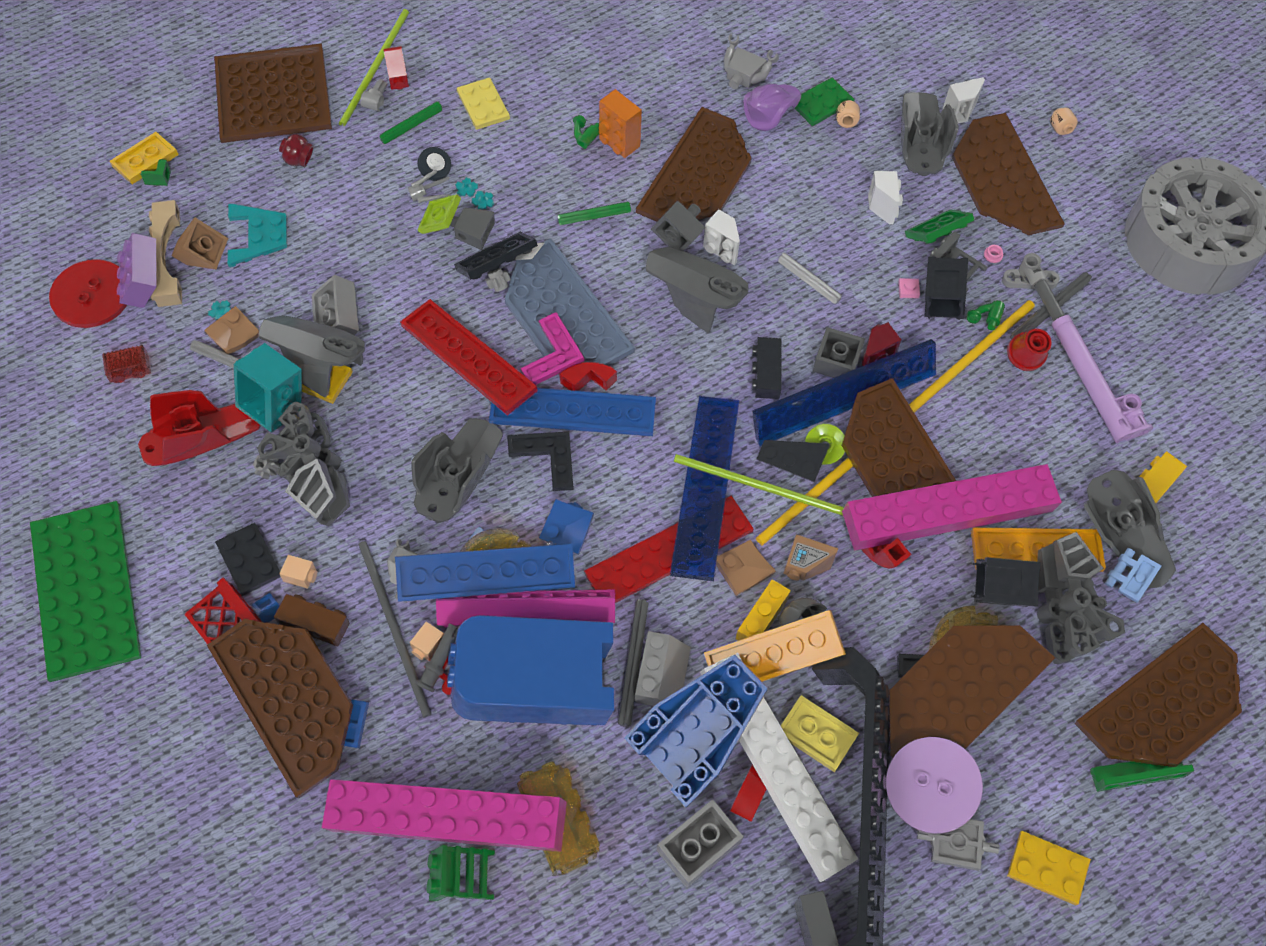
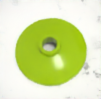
(831, 435)

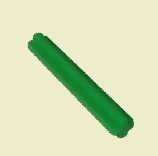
(410, 122)
(594, 213)

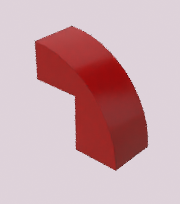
(579, 375)
(888, 555)
(749, 796)

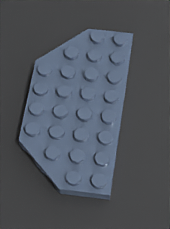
(552, 285)

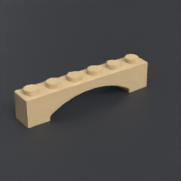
(164, 219)

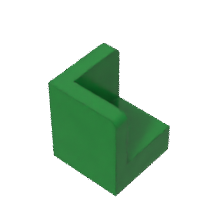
(159, 176)

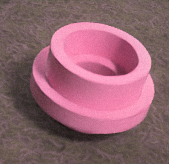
(993, 249)

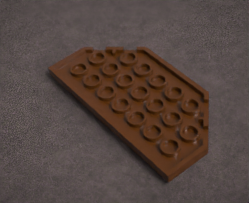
(700, 168)
(1003, 177)
(891, 444)
(964, 683)
(287, 697)
(1169, 703)

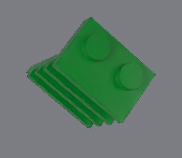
(445, 873)

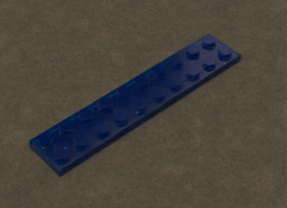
(839, 393)
(703, 492)

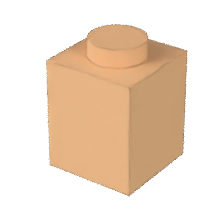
(298, 571)
(426, 641)

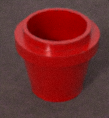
(1029, 349)

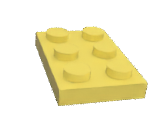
(483, 103)
(818, 733)

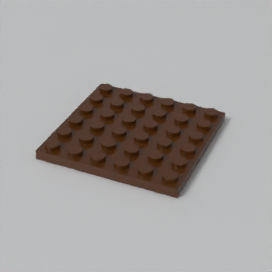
(272, 93)

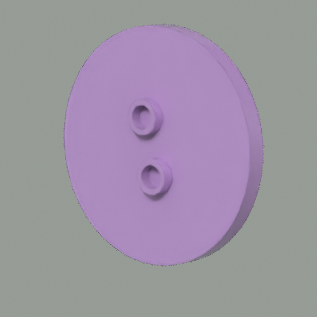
(934, 785)

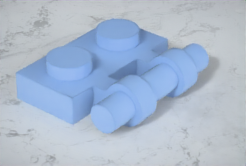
(1139, 578)

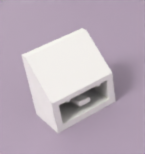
(964, 97)
(885, 196)
(722, 237)

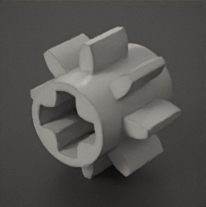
(498, 279)
(266, 467)

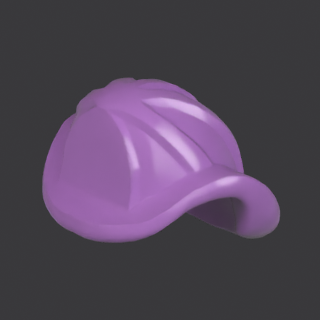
(768, 103)

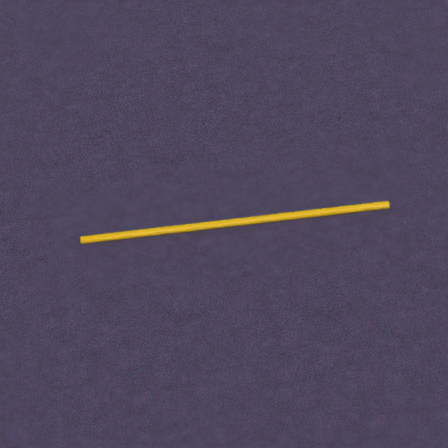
(918, 402)

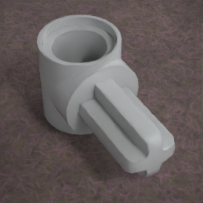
(373, 97)

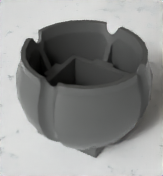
(800, 607)

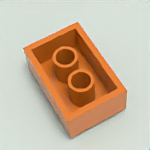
(619, 123)

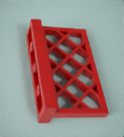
(230, 596)

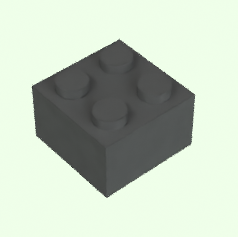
(838, 353)

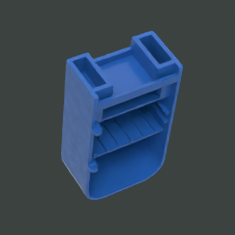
(531, 670)

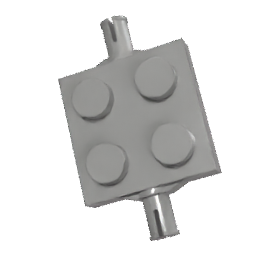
(960, 847)

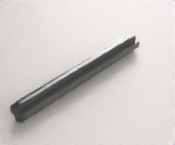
(1061, 297)
(633, 663)

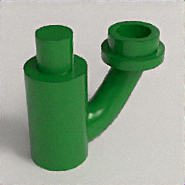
(587, 137)
(994, 316)

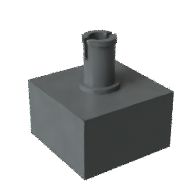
(679, 226)

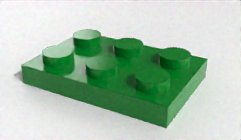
(822, 101)
(939, 226)

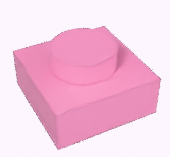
(909, 288)

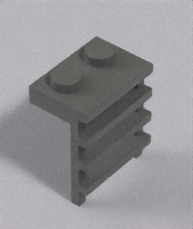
(949, 250)

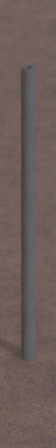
(394, 628)

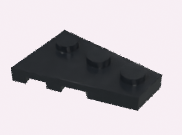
(797, 458)

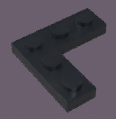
(553, 444)

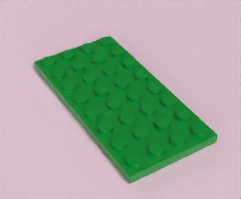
(84, 591)

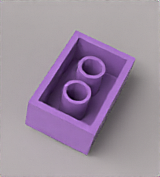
(137, 270)

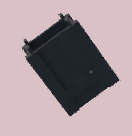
(946, 287)
(1007, 582)

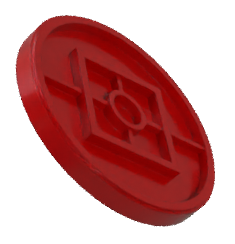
(87, 294)

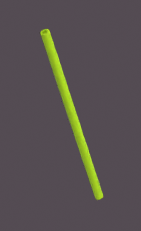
(372, 70)
(758, 484)

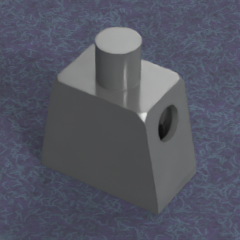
(473, 226)

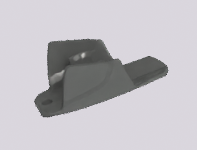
(926, 132)
(696, 284)
(313, 348)
(452, 468)
(1132, 523)

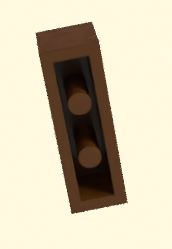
(319, 621)

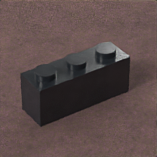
(767, 368)

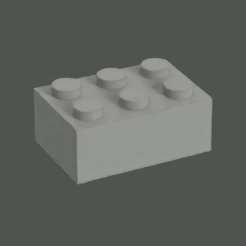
(699, 843)

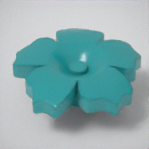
(466, 187)
(483, 200)
(219, 309)

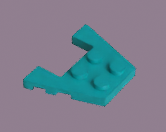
(265, 232)

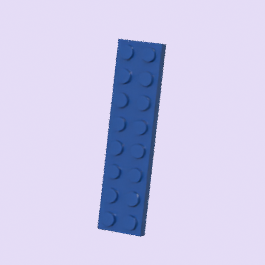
(582, 412)
(484, 572)

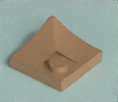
(232, 331)
(744, 567)

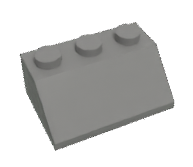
(336, 305)
(661, 668)

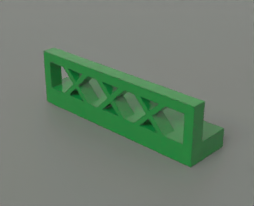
(1134, 774)

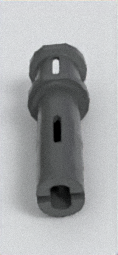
(434, 668)

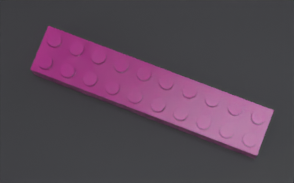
(950, 506)
(445, 815)

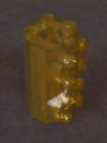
(577, 840)

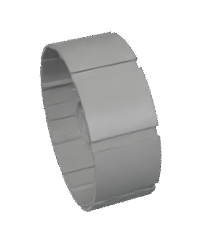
(1177, 251)

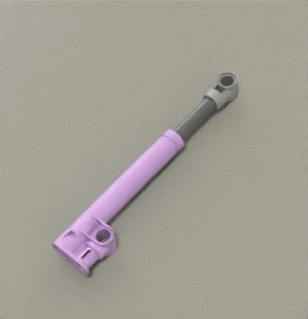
(1120, 419)

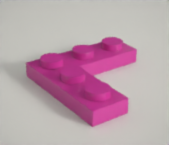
(565, 353)

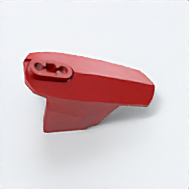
(190, 425)

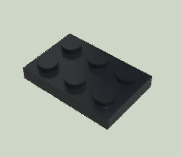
(248, 559)

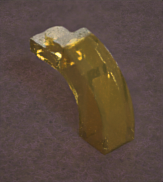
(494, 539)
(961, 617)

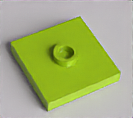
(439, 214)

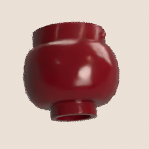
(296, 150)

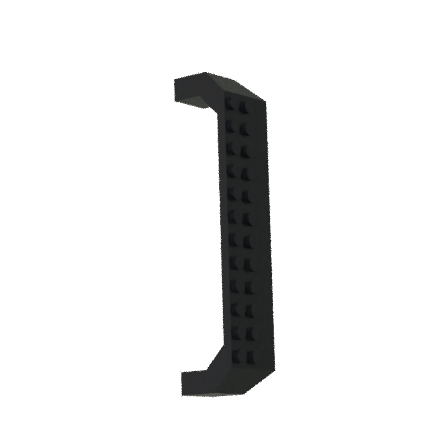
(858, 671)

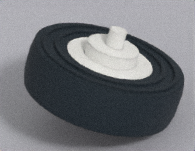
(434, 159)

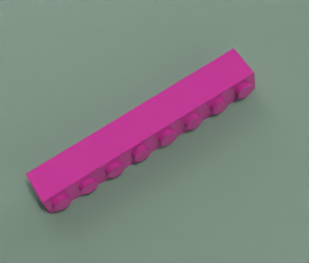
(558, 604)

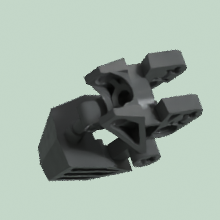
(307, 464)
(1070, 566)

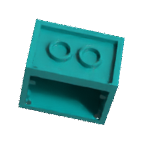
(266, 385)

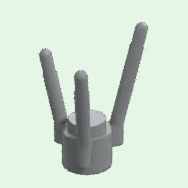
(418, 191)

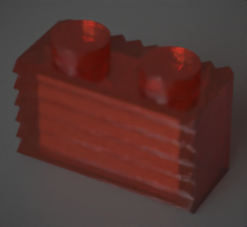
(126, 364)

